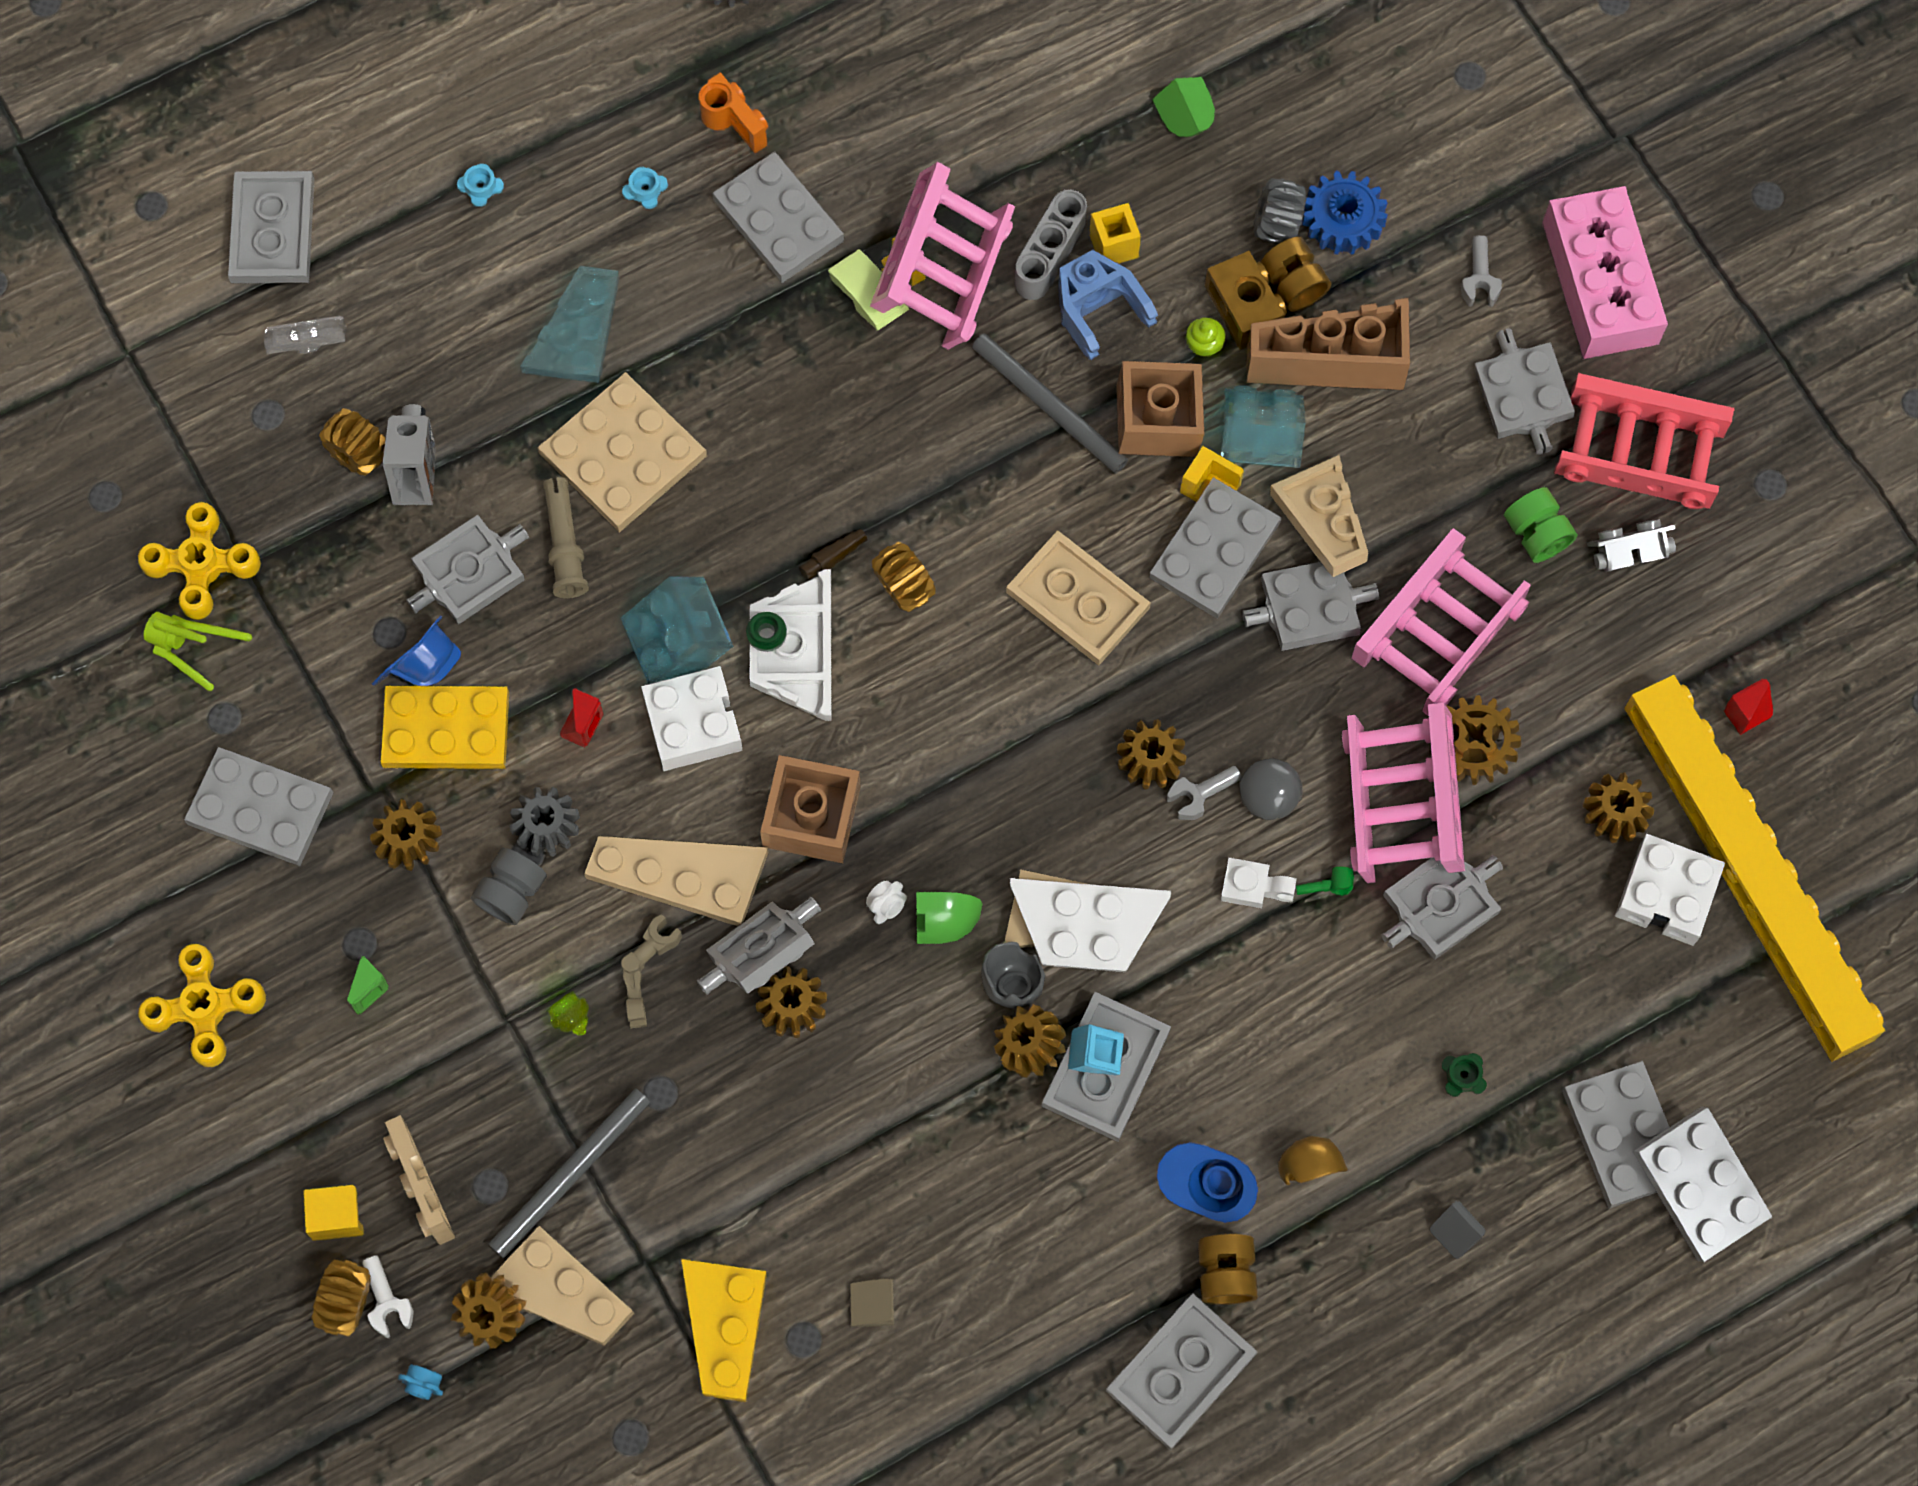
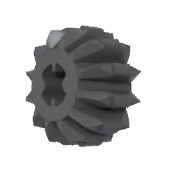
(1279, 211)
(549, 808)

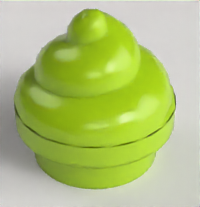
(1205, 336)

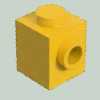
(1115, 233)

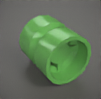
(1541, 526)

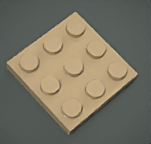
(622, 452)

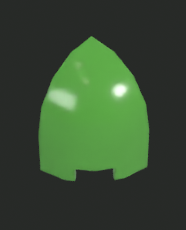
(1186, 106)
(945, 916)

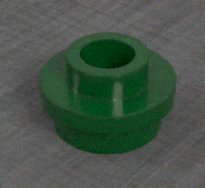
(762, 621)

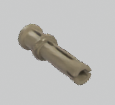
(565, 554)

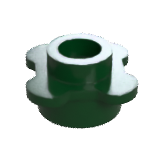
(1472, 1066)

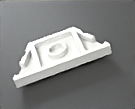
(802, 666)
(1086, 922)

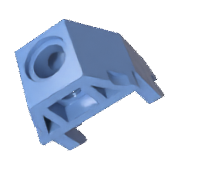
(1091, 283)

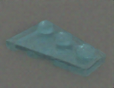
(578, 332)

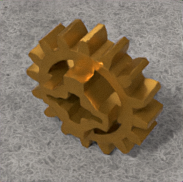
(1487, 726)

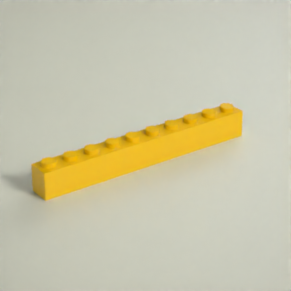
(1754, 868)

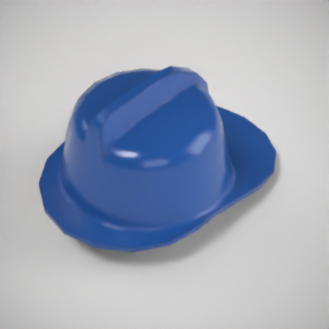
(427, 660)
(1207, 1182)

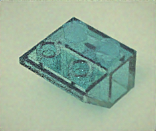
(1263, 426)
(676, 629)

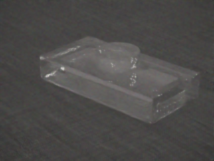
(305, 335)

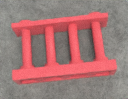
(1654, 406)

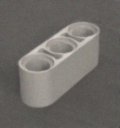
(1051, 228)

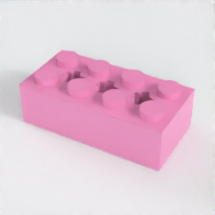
(1604, 272)

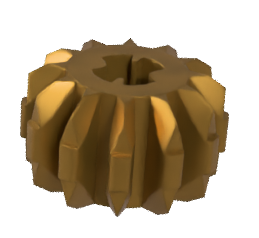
(353, 441)
(903, 576)
(1167, 754)
(1623, 793)
(421, 840)
(774, 1004)
(1031, 1056)
(341, 1297)
(476, 1308)

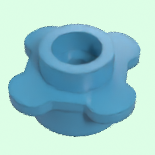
(421, 1382)

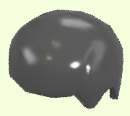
(1271, 789)
(1012, 976)

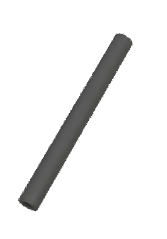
(1050, 403)
(569, 1173)

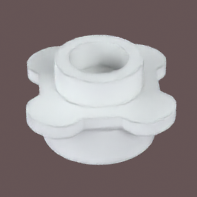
(886, 900)

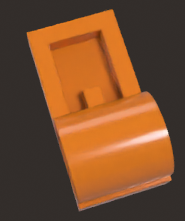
(735, 112)

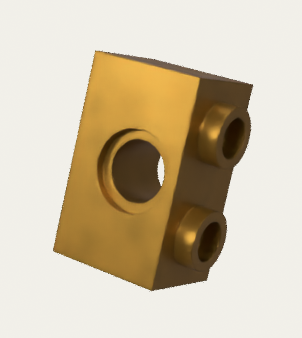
(1241, 277)

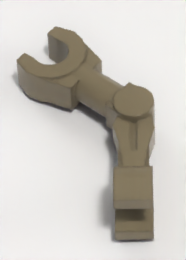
(634, 963)

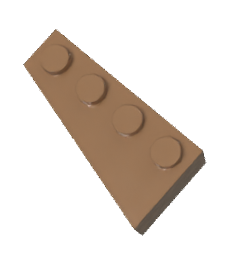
(1333, 350)

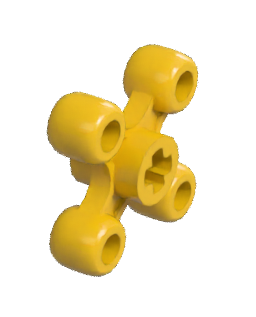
(202, 574)
(203, 1020)

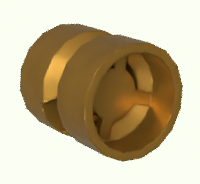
(1298, 278)
(1227, 1284)

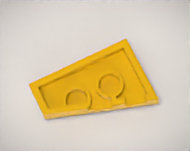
(725, 1324)

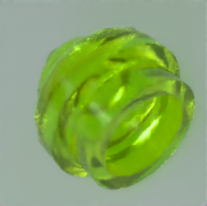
(570, 1014)

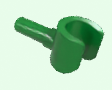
(1340, 883)

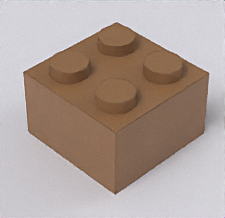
(1160, 408)
(810, 809)

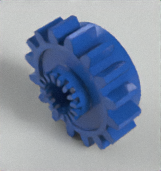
(1349, 196)

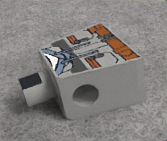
(408, 446)

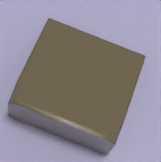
(872, 1303)

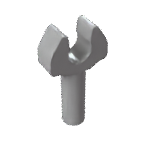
(1481, 276)
(1201, 791)

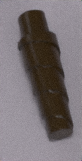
(832, 554)

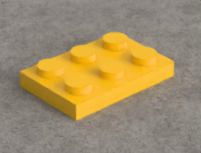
(445, 727)

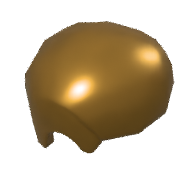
(1310, 1160)

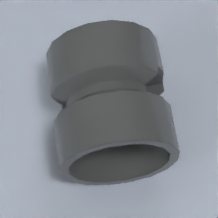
(511, 881)

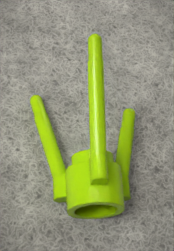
(171, 632)

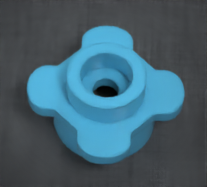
(480, 174)
(645, 177)

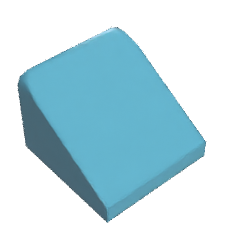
(1096, 1050)

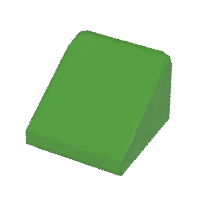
(366, 986)

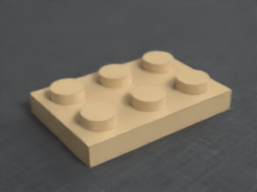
(1078, 597)

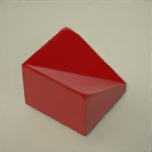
(1750, 706)
(582, 719)

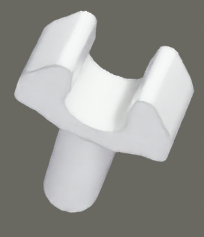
(385, 1300)

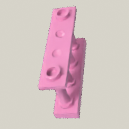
(907, 255)
(1424, 586)
(1442, 807)

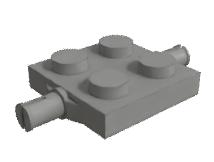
(1524, 391)
(468, 569)
(1309, 605)
(1441, 905)
(760, 947)

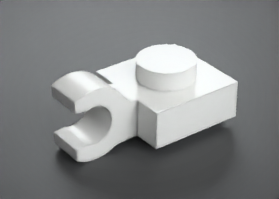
(1249, 883)

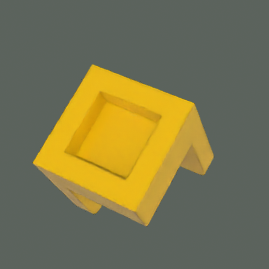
(1205, 467)
(332, 1213)

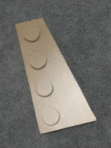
(687, 875)

